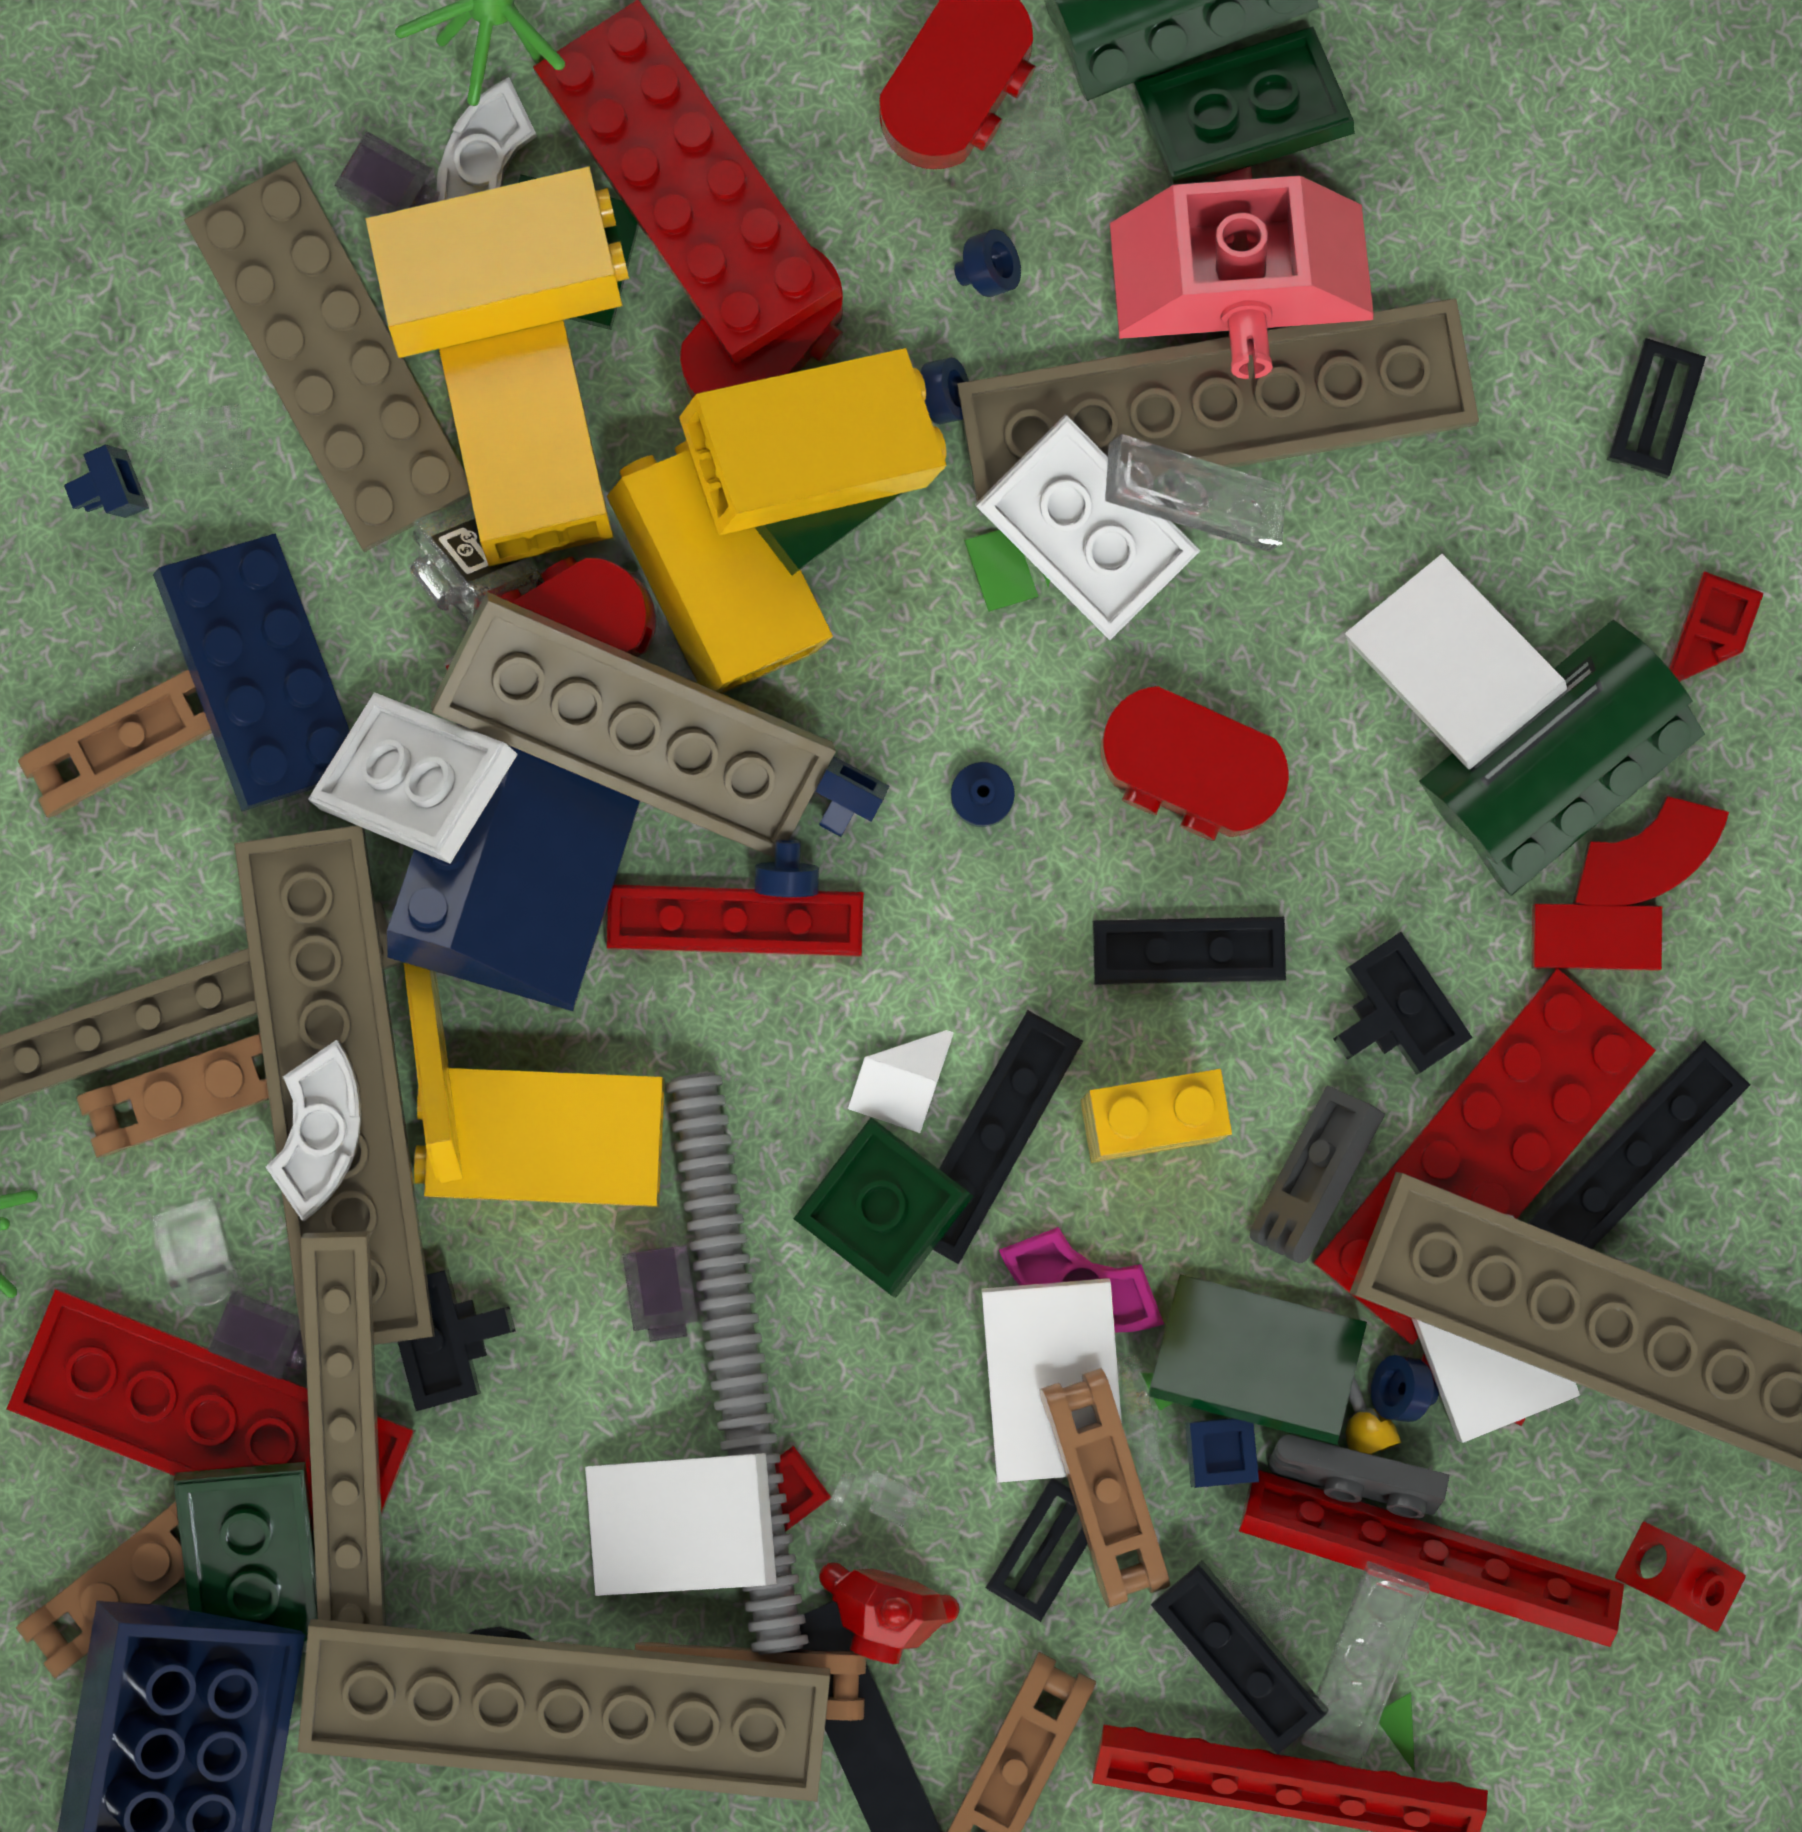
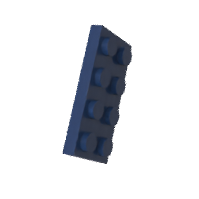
(255, 668)

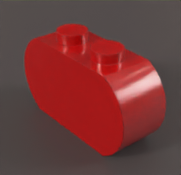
(955, 81)
(710, 368)
(595, 601)
(1193, 764)

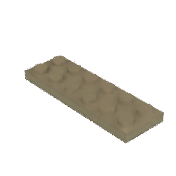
(329, 355)
(631, 725)

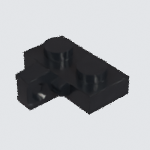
(1401, 1008)
(442, 1365)

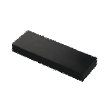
(1189, 950)
(1240, 1657)

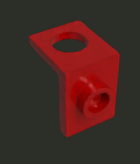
(1689, 1580)

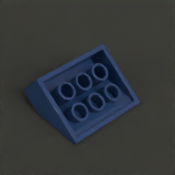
(522, 889)
(180, 1722)

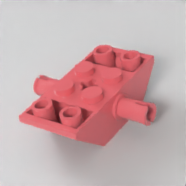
(1240, 262)

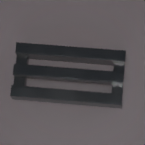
(1640, 459)
(1017, 1596)

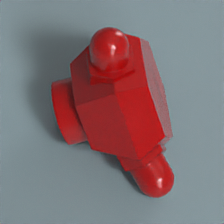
(886, 1610)

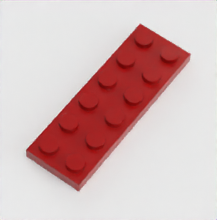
(688, 182)
(1507, 1119)
(169, 1398)

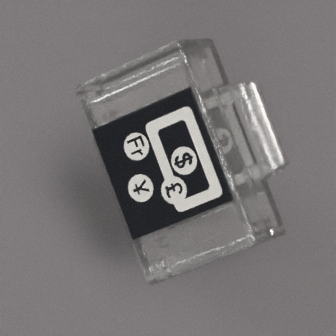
(454, 566)

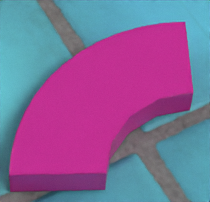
(1052, 1260)

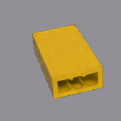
(496, 261)
(813, 440)
(525, 443)
(721, 594)
(1156, 1115)
(553, 1138)

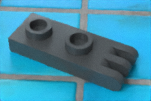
(1316, 1174)
(1357, 1475)

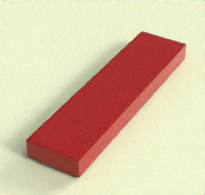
(734, 921)

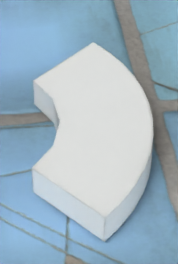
(484, 143)
(322, 1130)

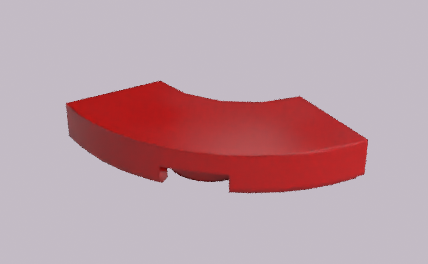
(1652, 860)

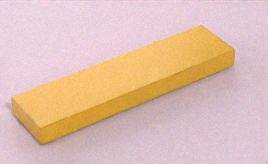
(433, 1072)

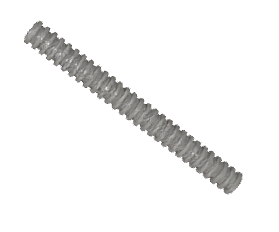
(733, 1333)

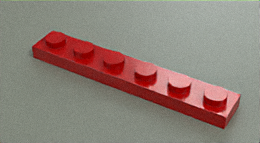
(1444, 1558)
(1284, 1784)

